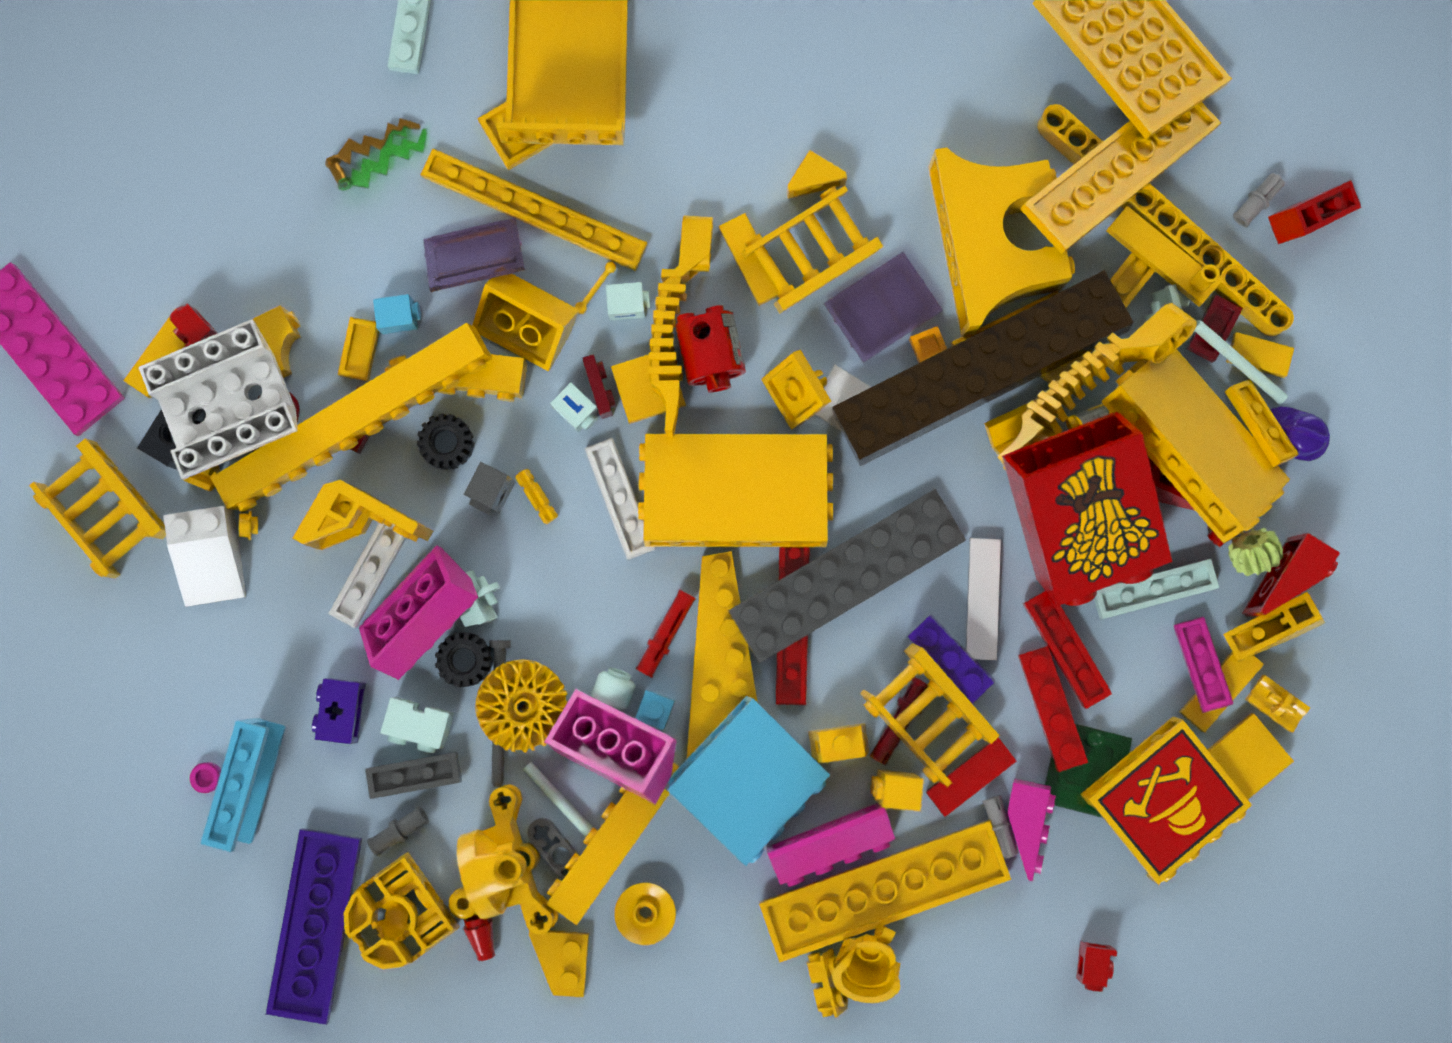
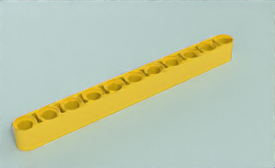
(1179, 225)

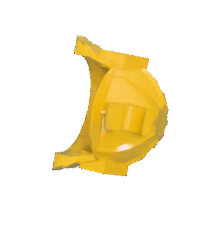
(868, 967)

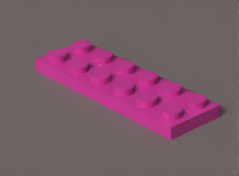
(52, 355)

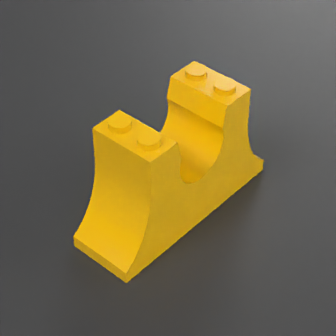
(980, 259)

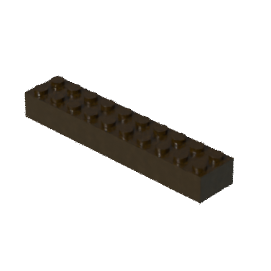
(982, 368)

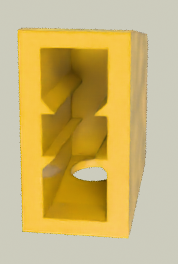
(839, 743)

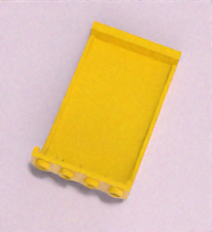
(566, 72)

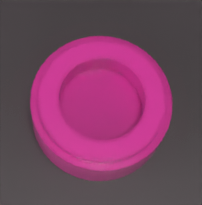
(205, 777)

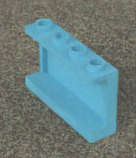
(243, 783)

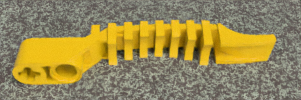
(1152, 342)
(663, 368)

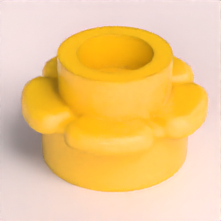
(248, 525)

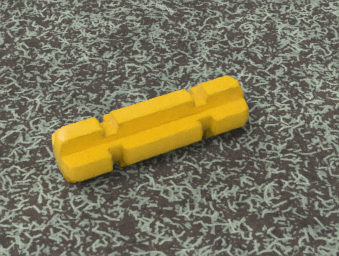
(536, 496)

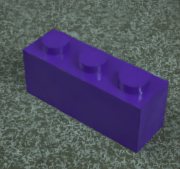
(952, 658)

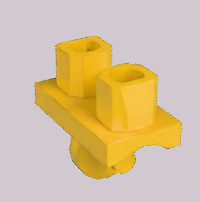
(1277, 703)

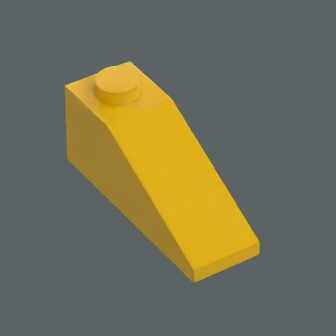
(1274, 628)

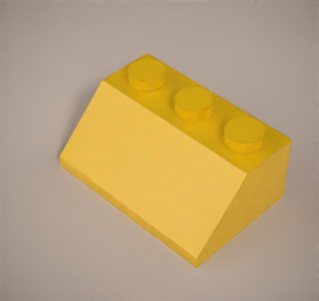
(524, 319)

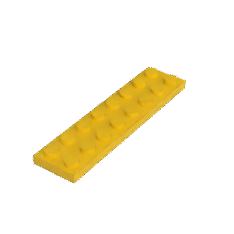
(1112, 176)
(884, 891)

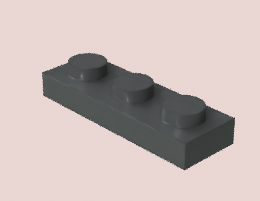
(413, 775)

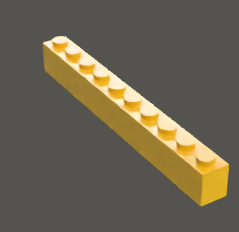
(352, 417)

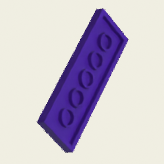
(313, 926)

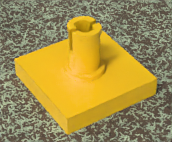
(796, 389)

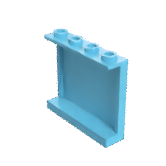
(747, 781)

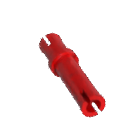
(666, 632)

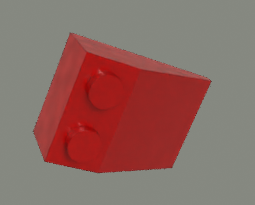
(1303, 565)

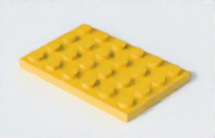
(1138, 56)

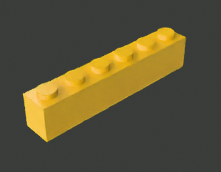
(603, 854)

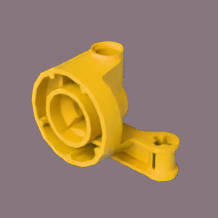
(496, 872)

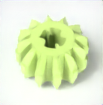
(1255, 552)

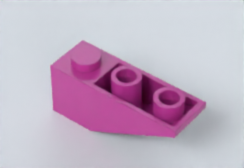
(1027, 815)

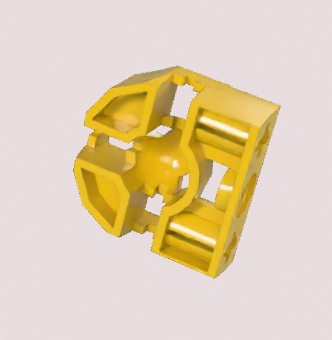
(363, 911)

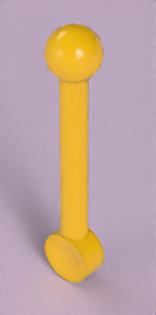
(610, 267)

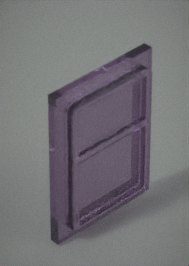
(473, 254)
(883, 307)

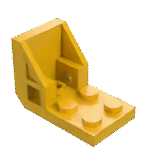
(336, 517)

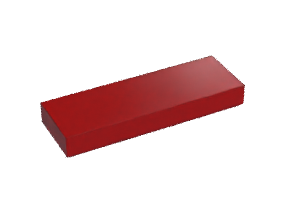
(971, 776)

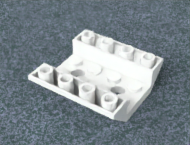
(217, 378)

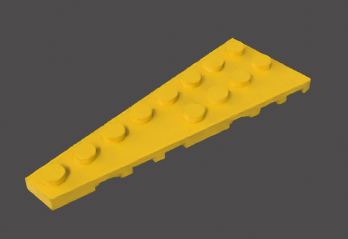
(721, 654)

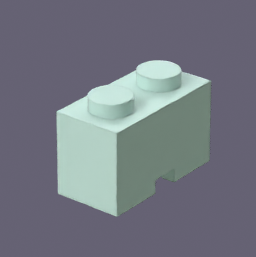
(408, 723)

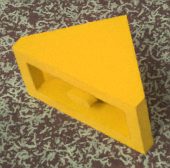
(815, 175)

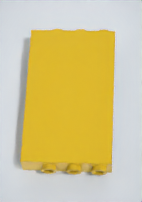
(1198, 444)
(735, 490)

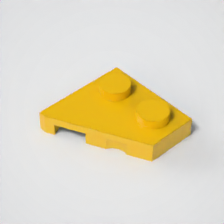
(563, 960)

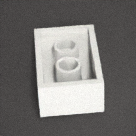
(206, 555)

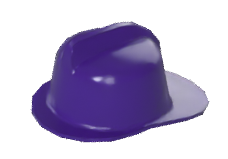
(1305, 431)

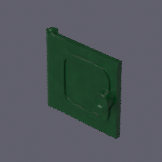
(1070, 783)

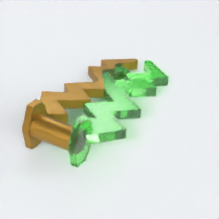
(387, 148)

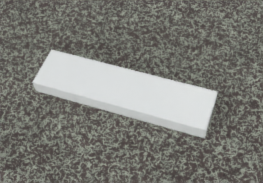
(618, 497)
(367, 575)
(983, 598)

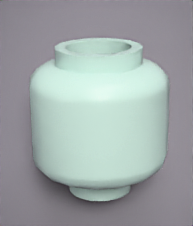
(614, 688)

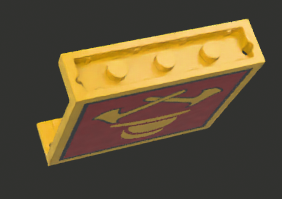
(1167, 799)

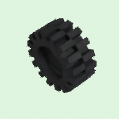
(432, 429)
(445, 659)

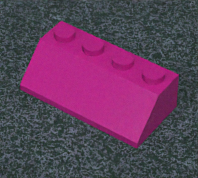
(417, 613)
(614, 746)
(831, 843)

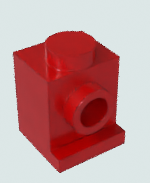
(190, 325)
(1095, 965)

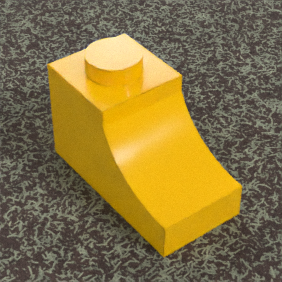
(280, 332)

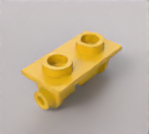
(827, 998)

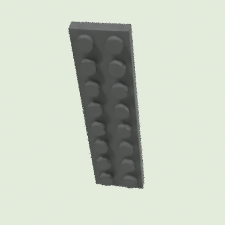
(846, 576)

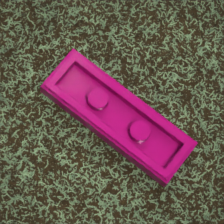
(1203, 665)

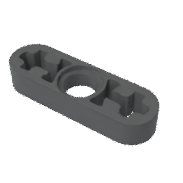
(541, 842)

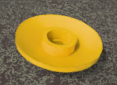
(645, 929)

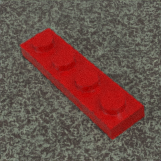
(1067, 649)
(1052, 709)

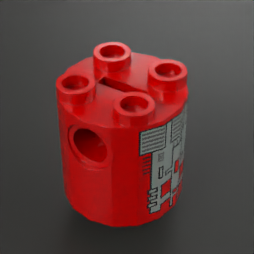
(710, 359)

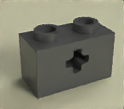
(488, 489)

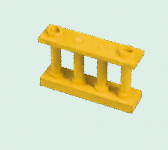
(837, 262)
(111, 480)
(958, 707)

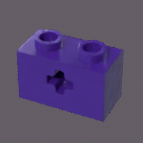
(347, 696)

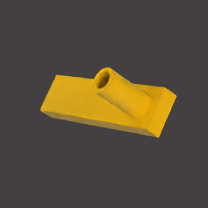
(1164, 256)

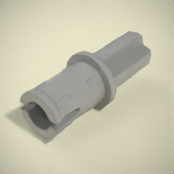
(1258, 200)
(1001, 826)

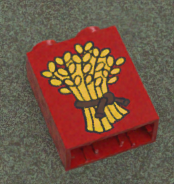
(1088, 509)

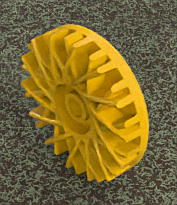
(505, 689)

